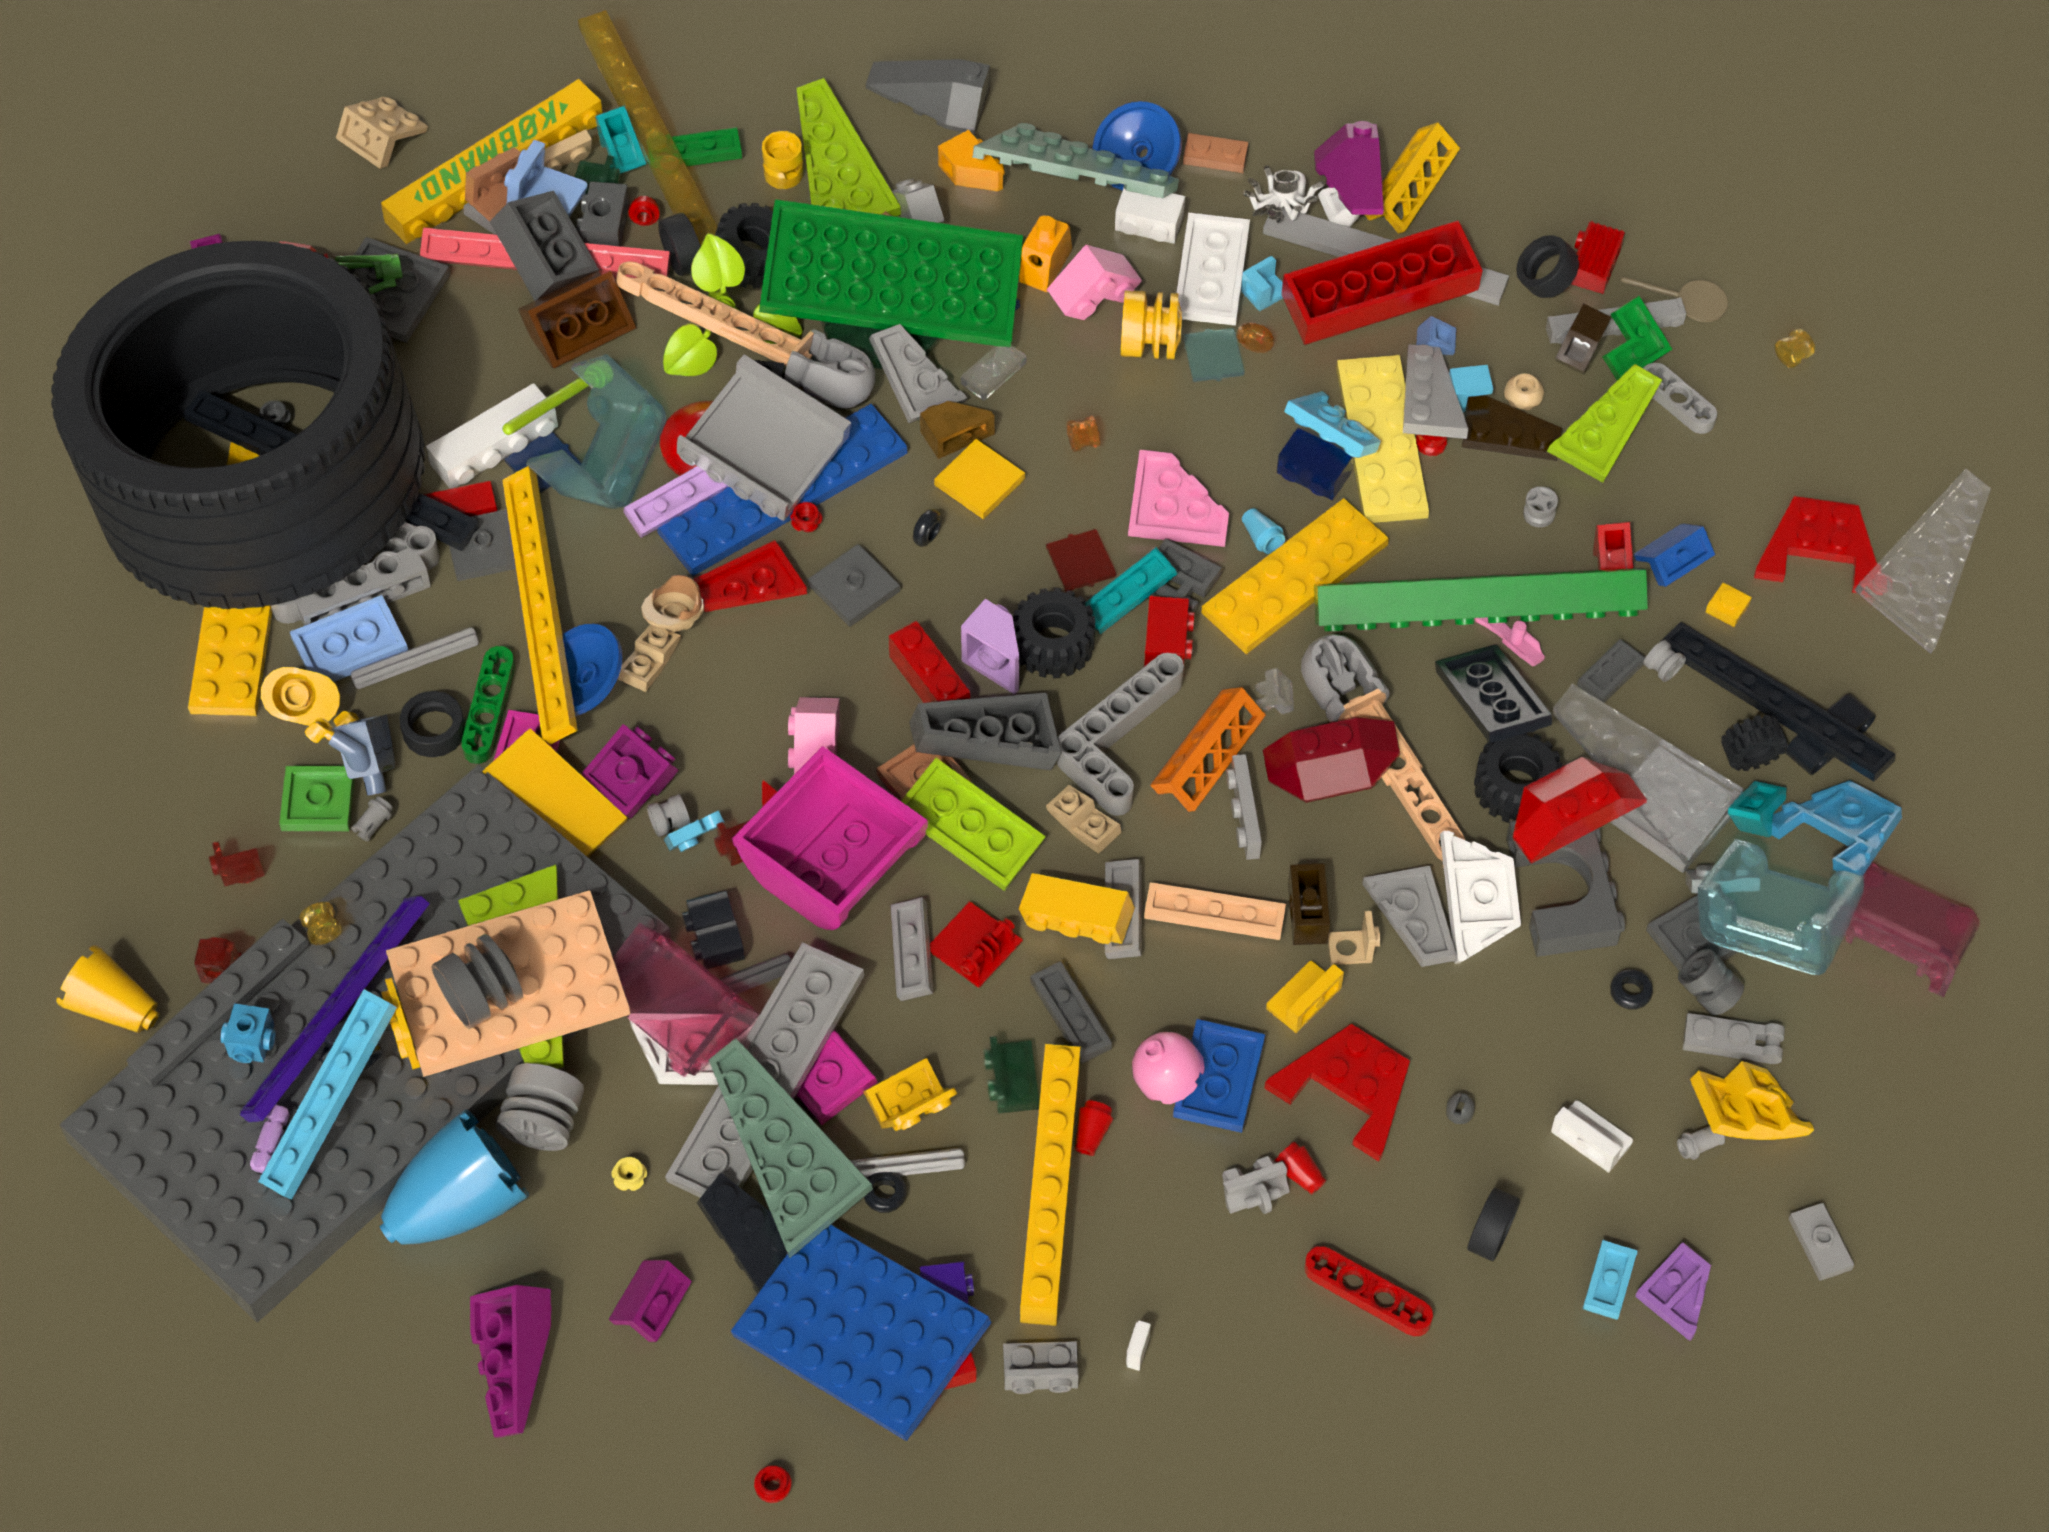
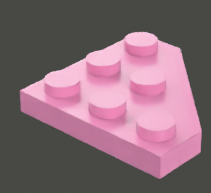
(1174, 504)

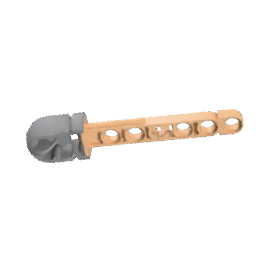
(823, 367)
(1327, 659)

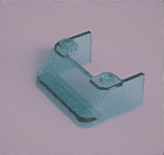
(621, 446)

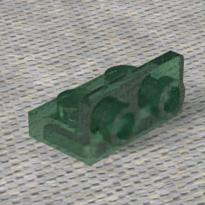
(1014, 1076)

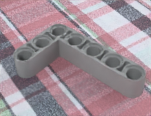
(1112, 728)

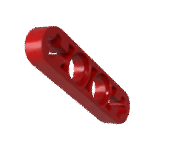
(1371, 1287)

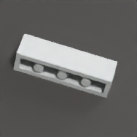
(482, 442)

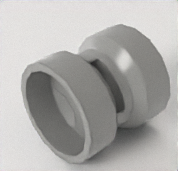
(668, 815)

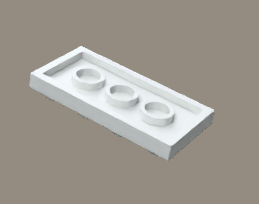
(1212, 268)

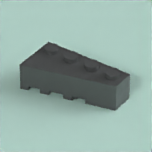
(989, 729)

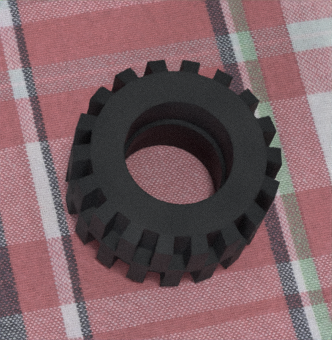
(751, 225)
(1057, 611)
(1514, 753)

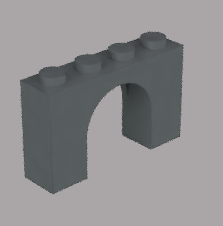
(1590, 921)

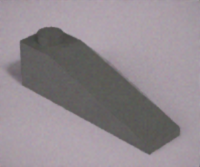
(941, 89)

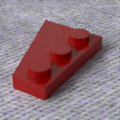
(750, 579)

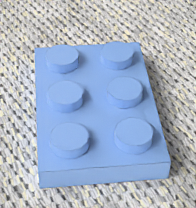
(349, 639)

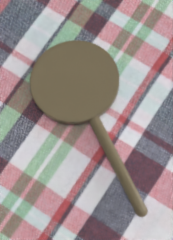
(1700, 298)

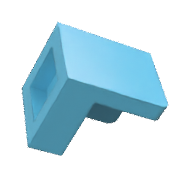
(1262, 284)
(1470, 382)

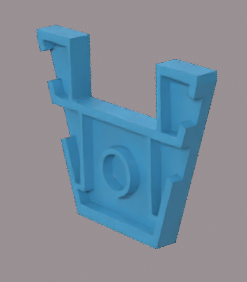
(1848, 815)

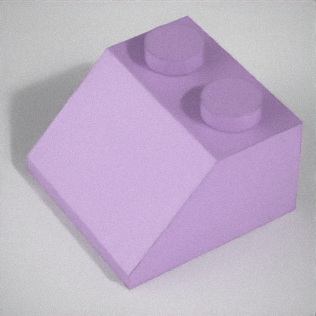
(991, 645)

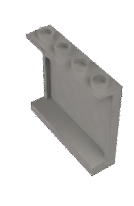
(764, 439)

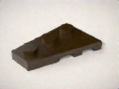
(1507, 430)

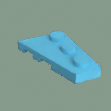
(1332, 425)

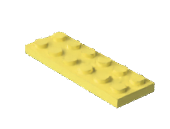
(1391, 478)

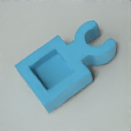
(687, 836)

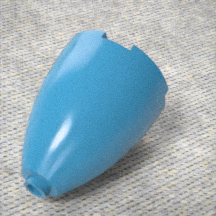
(451, 1186)

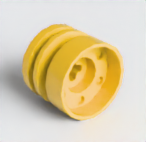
(1150, 325)

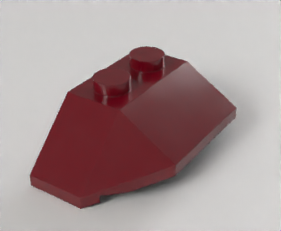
(1332, 758)

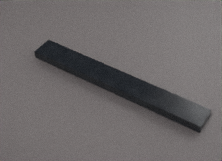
(1781, 702)

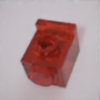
(216, 954)

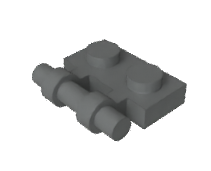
(1193, 575)

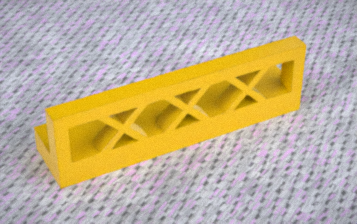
(1410, 164)

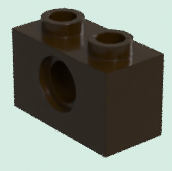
(1308, 904)

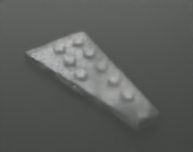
(1923, 568)
(1681, 793)

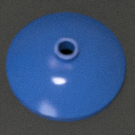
(1138, 128)
(592, 664)

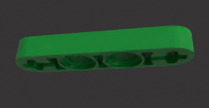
(488, 704)

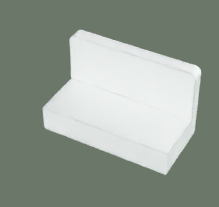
(1591, 1135)

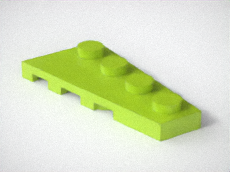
(1602, 432)

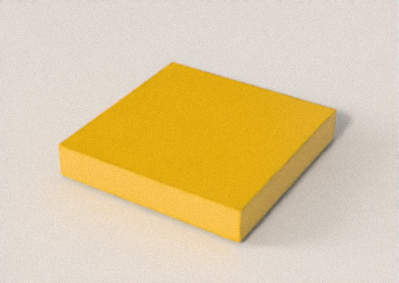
(979, 479)

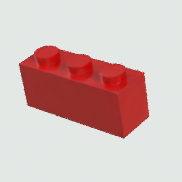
(925, 666)

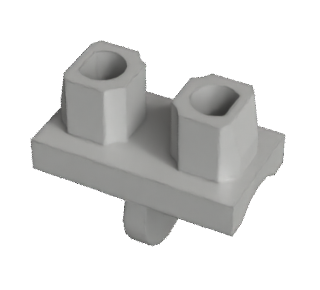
(1255, 1188)

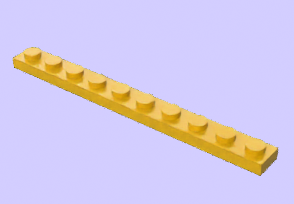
(539, 606)

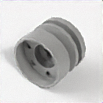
(540, 1107)

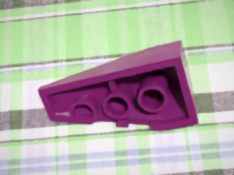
(1353, 167)

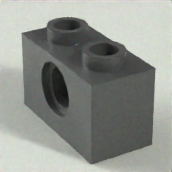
(604, 214)

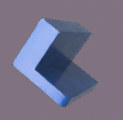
(1676, 552)

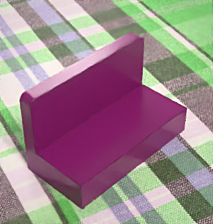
(651, 1298)

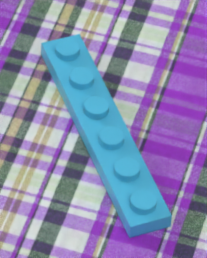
(327, 1094)

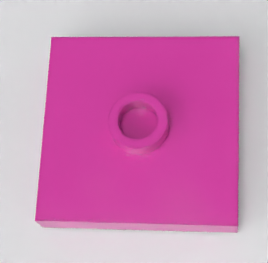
(834, 1080)

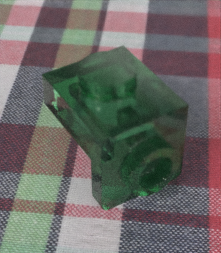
(597, 172)

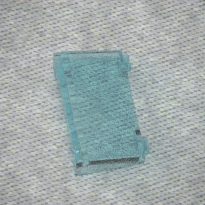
(1775, 913)

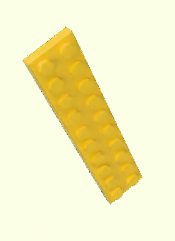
(230, 650)

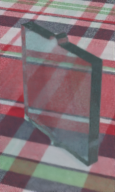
(1213, 354)

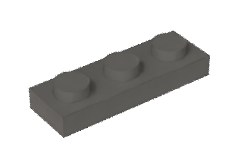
(1070, 1011)

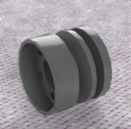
(482, 978)

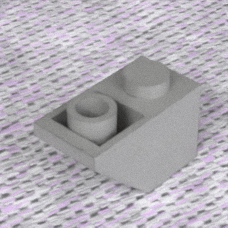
(918, 201)

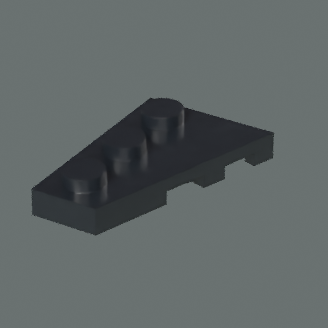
(745, 1229)

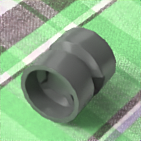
(1711, 982)

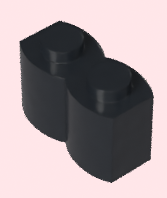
(714, 930)

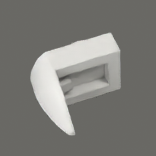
(1335, 209)

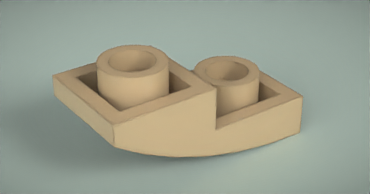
(649, 658)
(1081, 819)

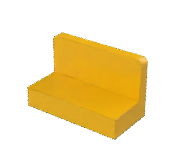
(1305, 995)

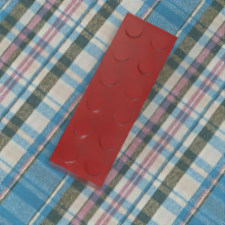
(1381, 282)

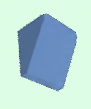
(1437, 334)

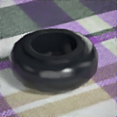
(927, 527)
(1627, 1001)
(889, 1204)

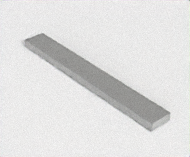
(1343, 240)

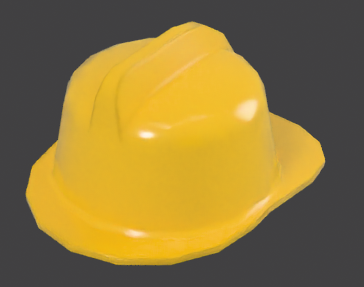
(300, 695)

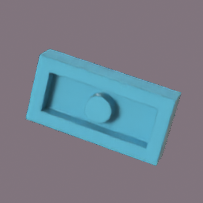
(1610, 1279)

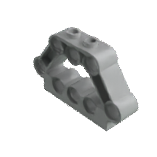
(401, 557)

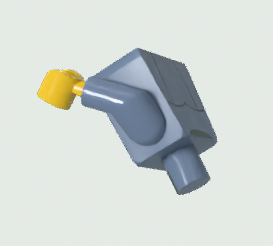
(362, 744)

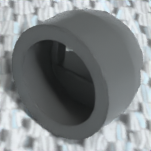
(1467, 1112)

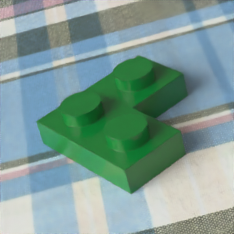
(1642, 335)

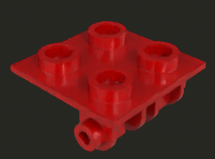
(975, 944)

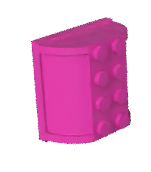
(827, 839)

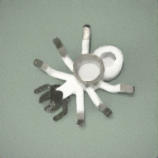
(1284, 188)

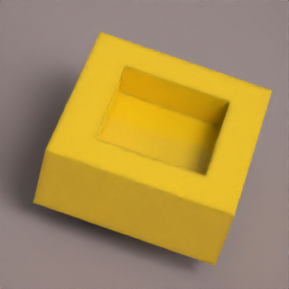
(1728, 604)

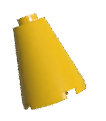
(107, 993)

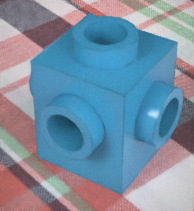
(248, 1033)

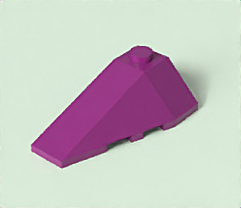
(512, 1339)

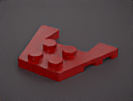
(1818, 532)
(1357, 1071)

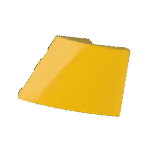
(1748, 1105)

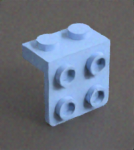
(533, 178)

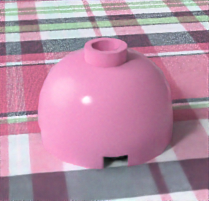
(1167, 1067)

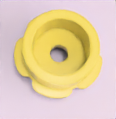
(625, 1166)

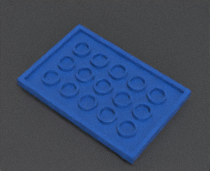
(862, 1329)

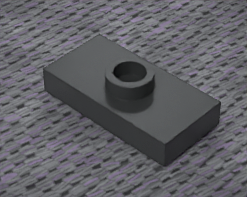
(1611, 671)

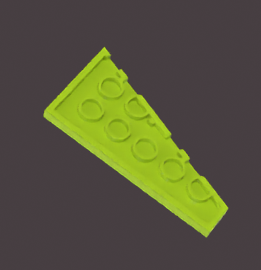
(836, 160)

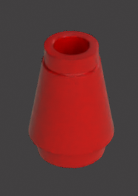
(1092, 1126)
(1301, 1168)

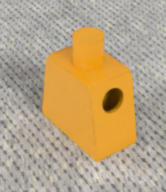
(1052, 244)

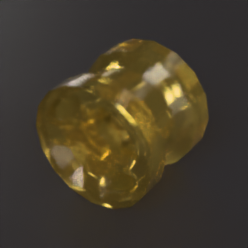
(1794, 348)
(320, 923)

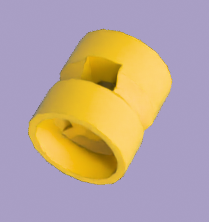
(782, 159)

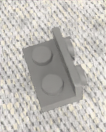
(1040, 1366)

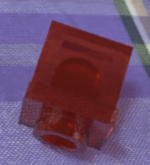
(236, 868)

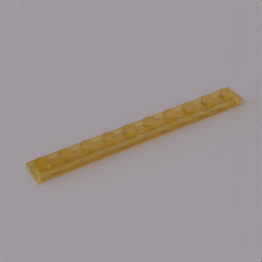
(646, 121)

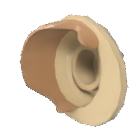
(674, 604)

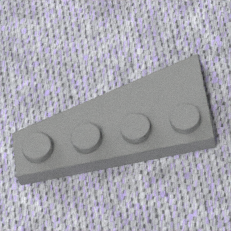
(1430, 397)

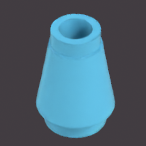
(1263, 531)

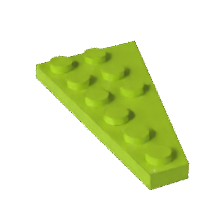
(510, 898)

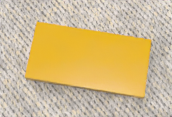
(557, 792)

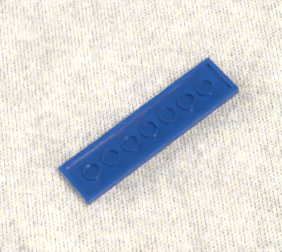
(731, 523)

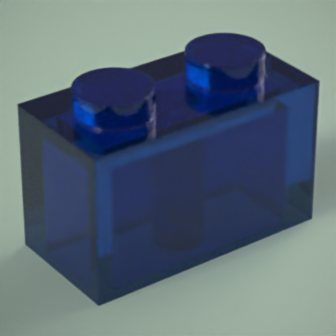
(1314, 464)

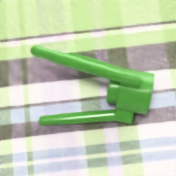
(385, 267)

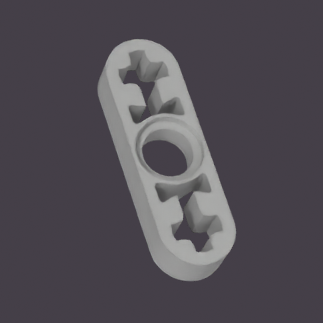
(1683, 411)

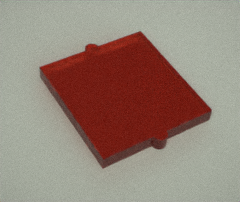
(1080, 560)

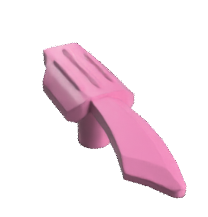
(1517, 640)

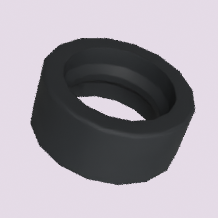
(681, 240)
(1559, 277)
(431, 702)
(1493, 1224)

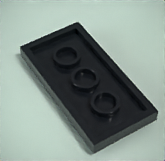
(1493, 693)

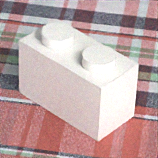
(1150, 215)

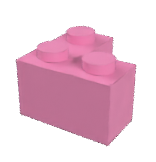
(1090, 279)
(813, 726)

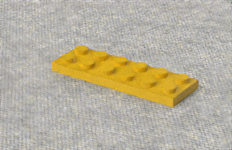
(1285, 579)

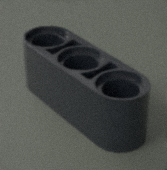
(1848, 710)

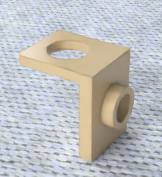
(1364, 940)

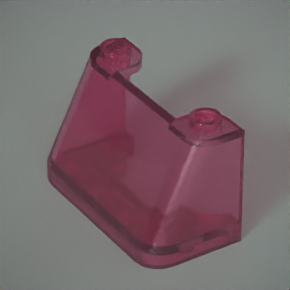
(1914, 926)
(679, 1000)

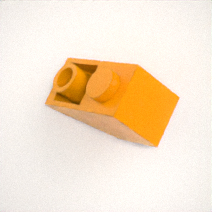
(963, 170)

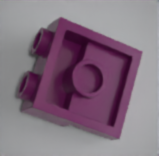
(630, 770)

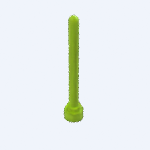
(544, 406)

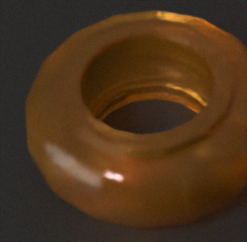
(1255, 337)

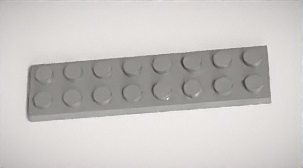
(786, 1045)

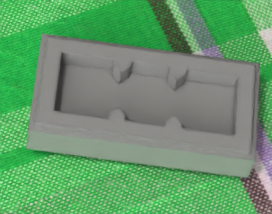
(1821, 1241)

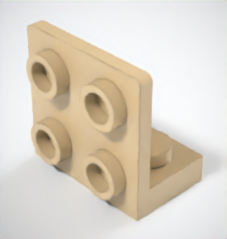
(374, 127)

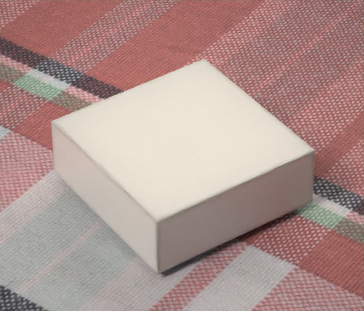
(1138, 1345)

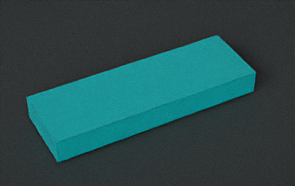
(1130, 589)

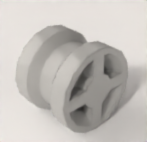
(1546, 501)
(1664, 660)

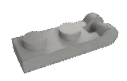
(1733, 1038)

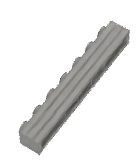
(1664, 312)

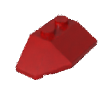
(1572, 805)

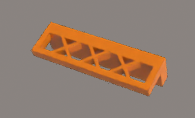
(1199, 743)

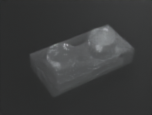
(993, 370)

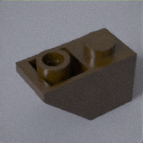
(1583, 338)

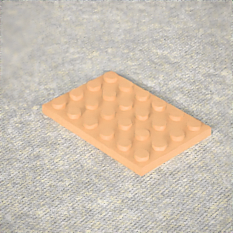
(559, 965)

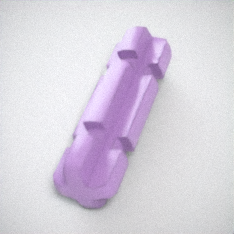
(269, 1138)

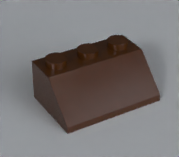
(577, 317)

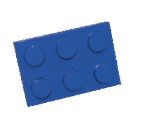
(1228, 1077)

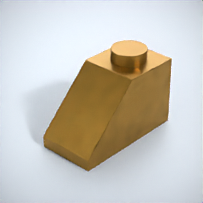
(954, 426)

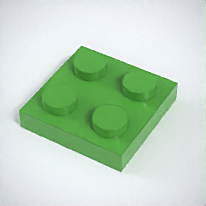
(316, 799)

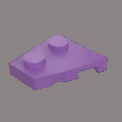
(1677, 1290)

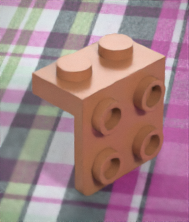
(486, 185)

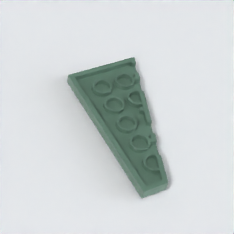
(1068, 159)
(794, 1161)

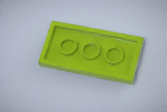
(973, 824)

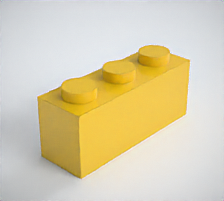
(1076, 909)

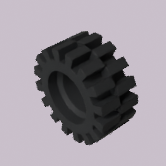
(1754, 743)

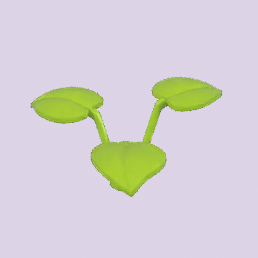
(713, 269)

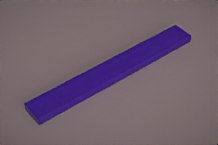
(333, 1009)

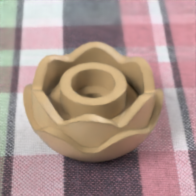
(1524, 399)

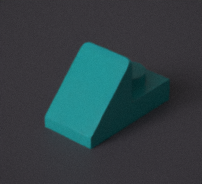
(620, 139)
(1755, 808)

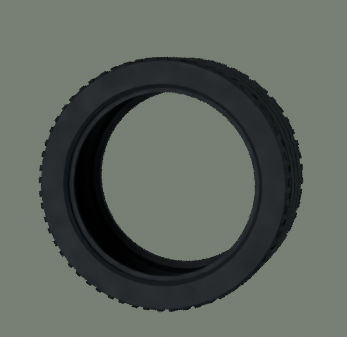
(221, 324)

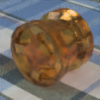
(1083, 433)

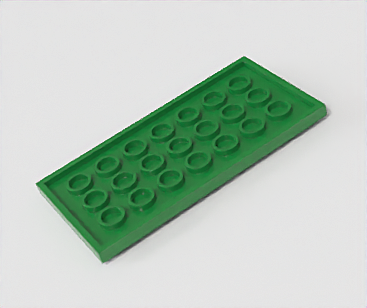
(891, 273)

